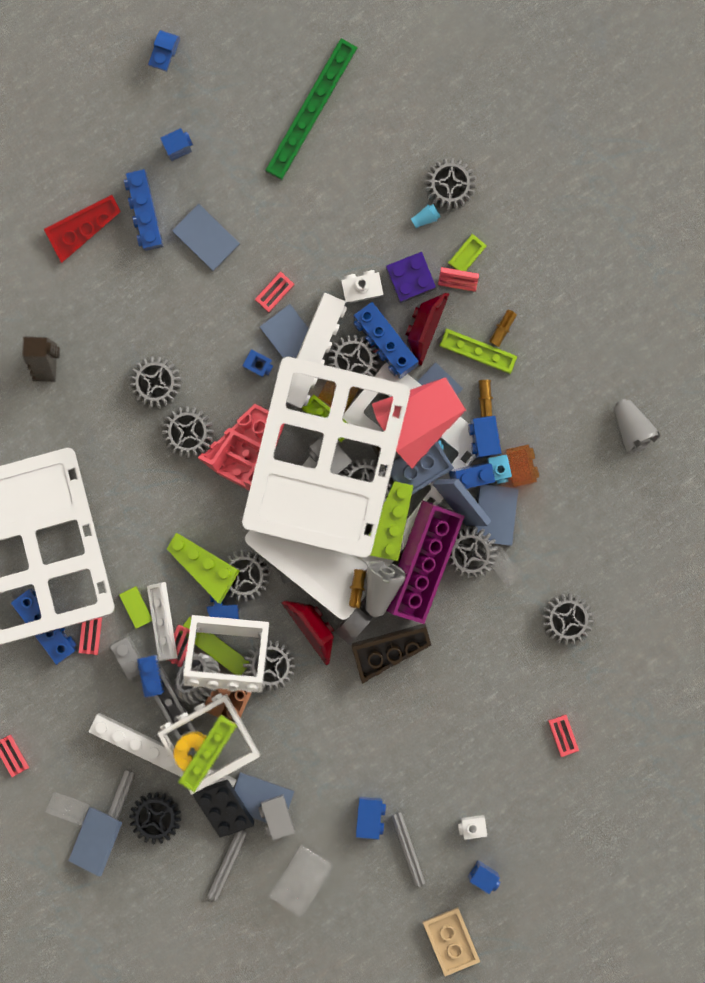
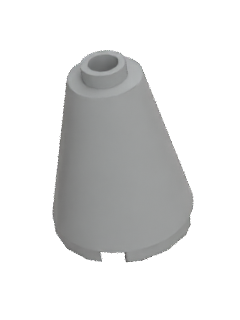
(634, 427)
(382, 586)

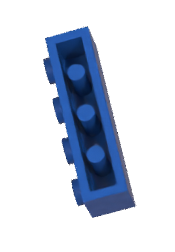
(145, 214)
(386, 340)
(55, 641)

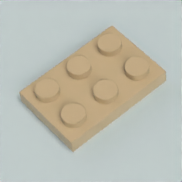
(451, 941)

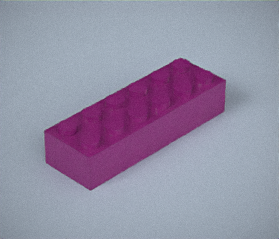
(425, 560)

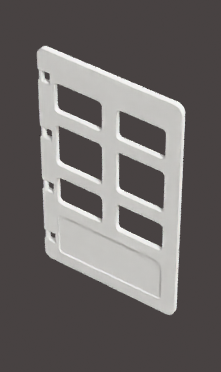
(330, 573)

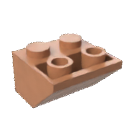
(238, 698)

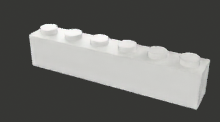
(315, 345)

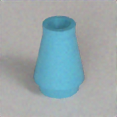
(426, 216)

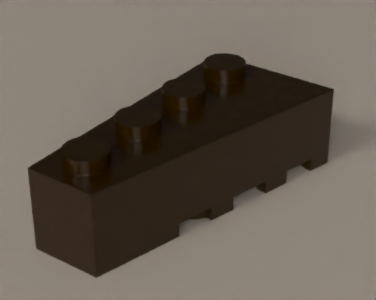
(40, 357)
(388, 650)

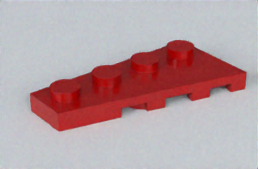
(79, 227)

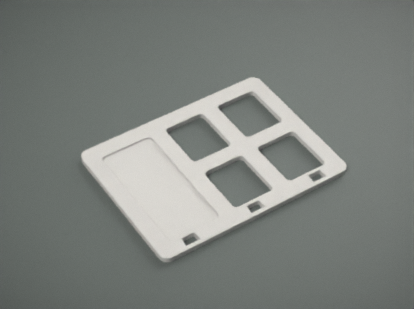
(36, 497)
(314, 503)

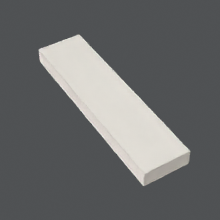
(162, 622)

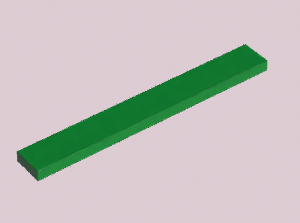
(311, 109)

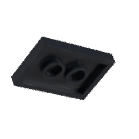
(223, 808)

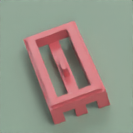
(458, 279)
(270, 285)
(185, 630)
(97, 640)
(568, 751)
(11, 756)

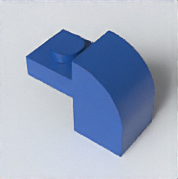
(164, 48)
(223, 611)

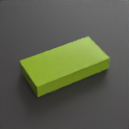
(467, 253)
(136, 607)

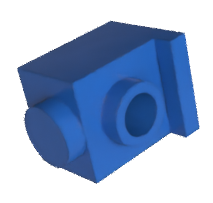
(254, 357)

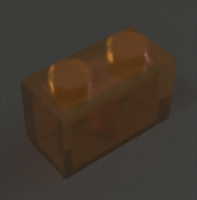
(522, 465)

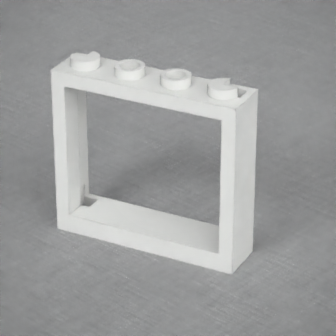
(226, 627)
(199, 710)

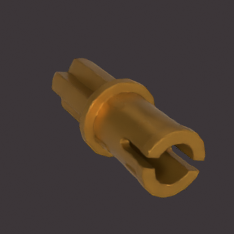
(503, 328)
(485, 398)
(357, 588)

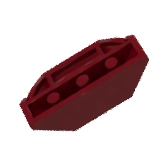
(424, 326)
(313, 627)

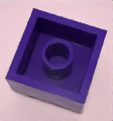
(410, 277)

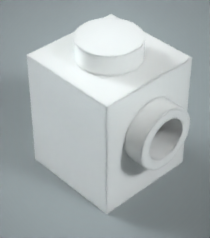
(473, 827)

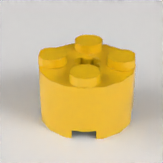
(184, 745)

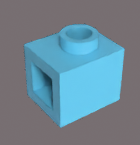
(500, 468)

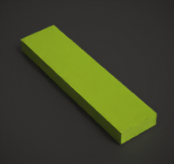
(478, 351)
(219, 650)
(207, 753)

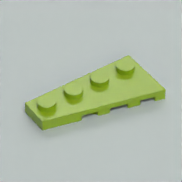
(392, 522)
(209, 570)

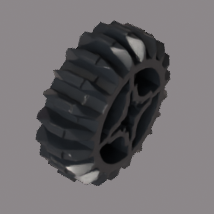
(151, 810)

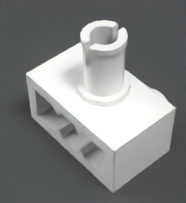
(362, 287)

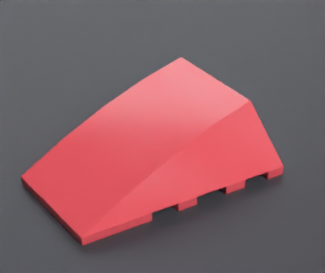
(427, 417)
(237, 451)

